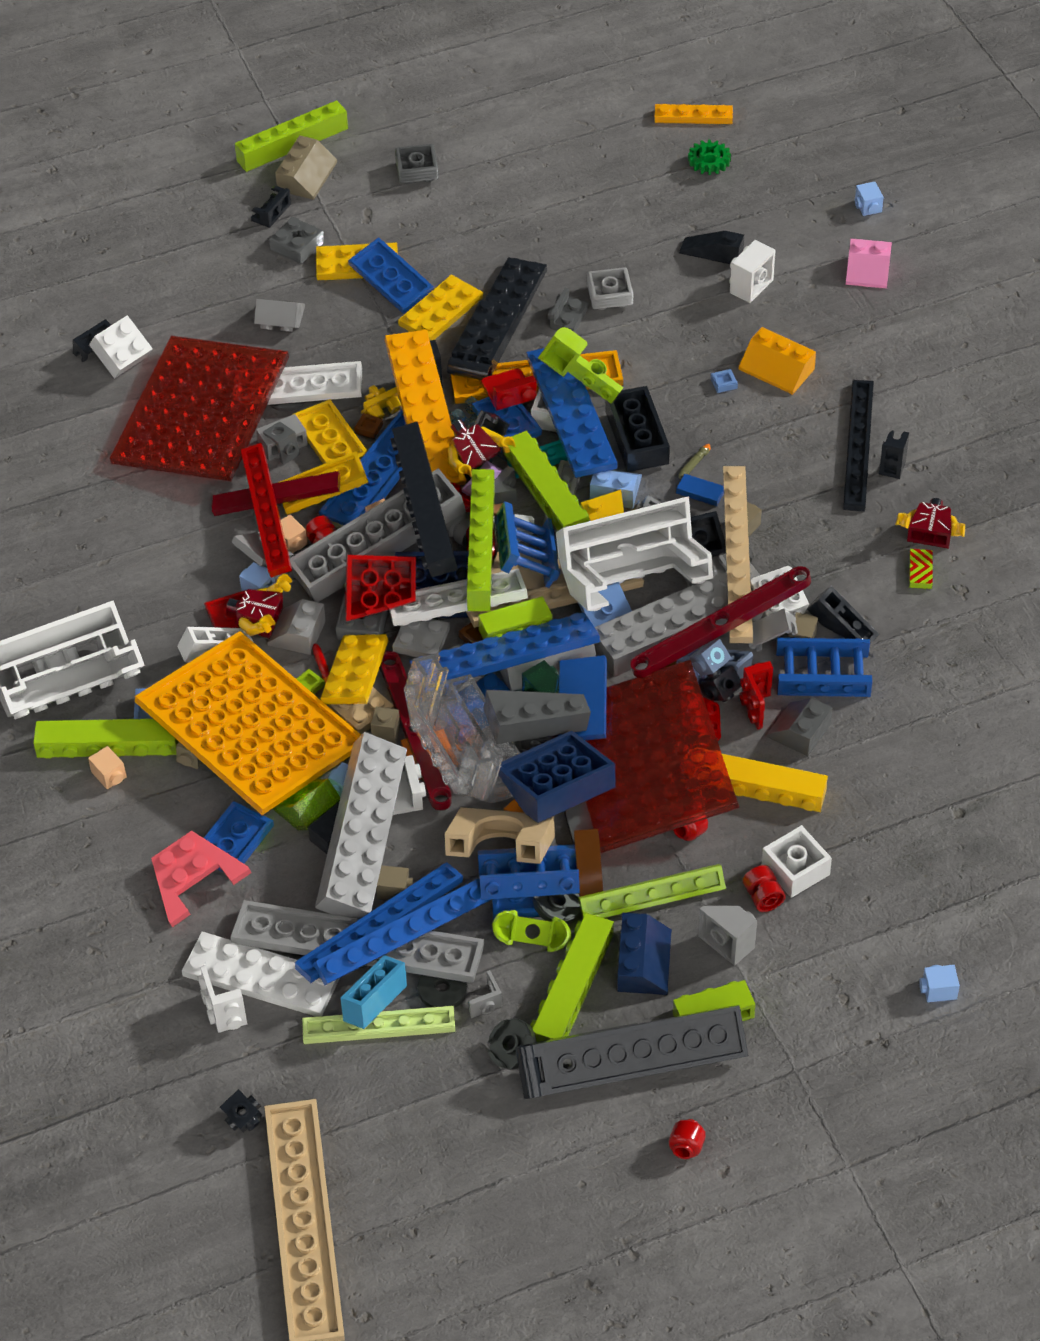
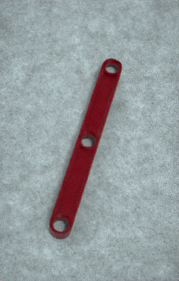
(735, 614)
(396, 680)

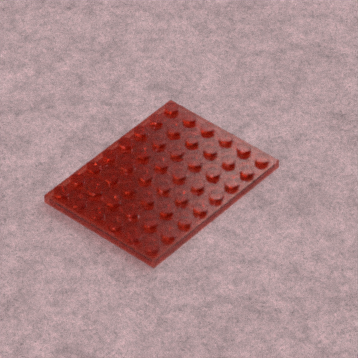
(200, 408)
(663, 759)

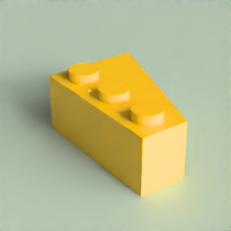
(604, 505)

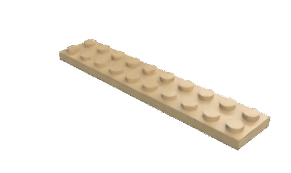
(304, 1222)

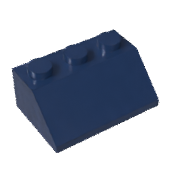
(644, 955)

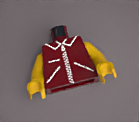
(474, 447)
(931, 524)
(260, 608)

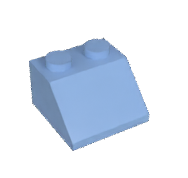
(614, 480)

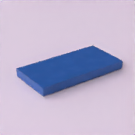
(390, 275)
(589, 678)

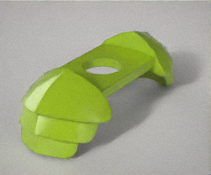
(510, 927)

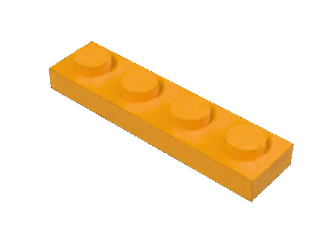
(694, 114)

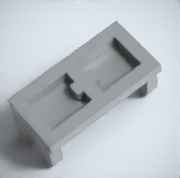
(772, 627)

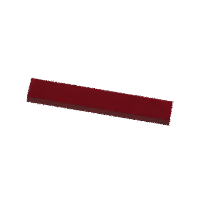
(284, 492)

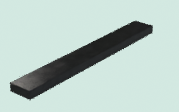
(858, 445)

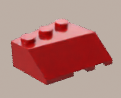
(378, 584)

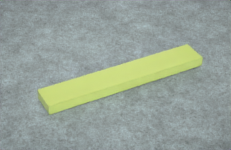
(385, 1025)

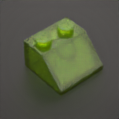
(308, 804)

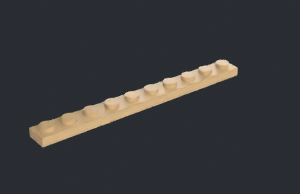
(737, 545)

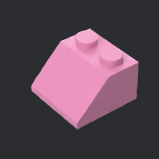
(868, 263)

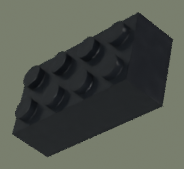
(638, 429)

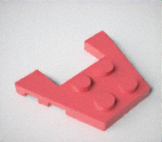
(185, 865)

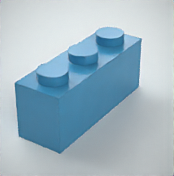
(373, 992)

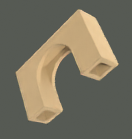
(475, 825)

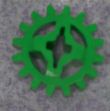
(709, 157)

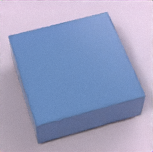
(724, 381)

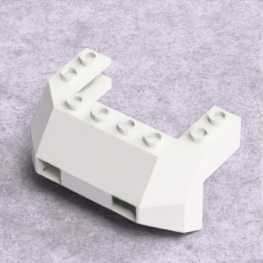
(629, 548)
(57, 662)

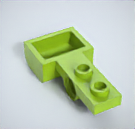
(564, 356)

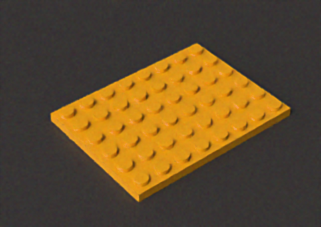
(249, 722)

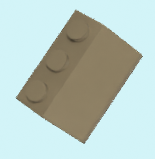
(305, 168)

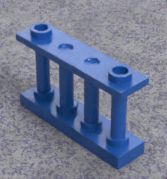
(509, 548)
(823, 684)
(553, 876)

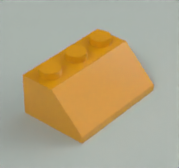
(778, 360)

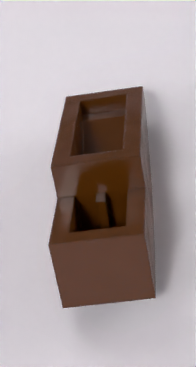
(588, 861)

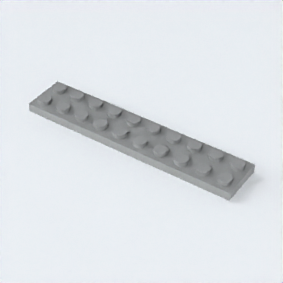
(304, 930)

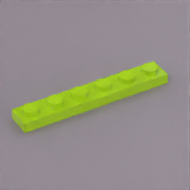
(653, 892)

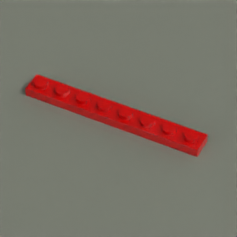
(266, 510)

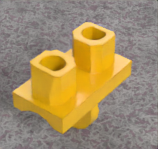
(379, 399)

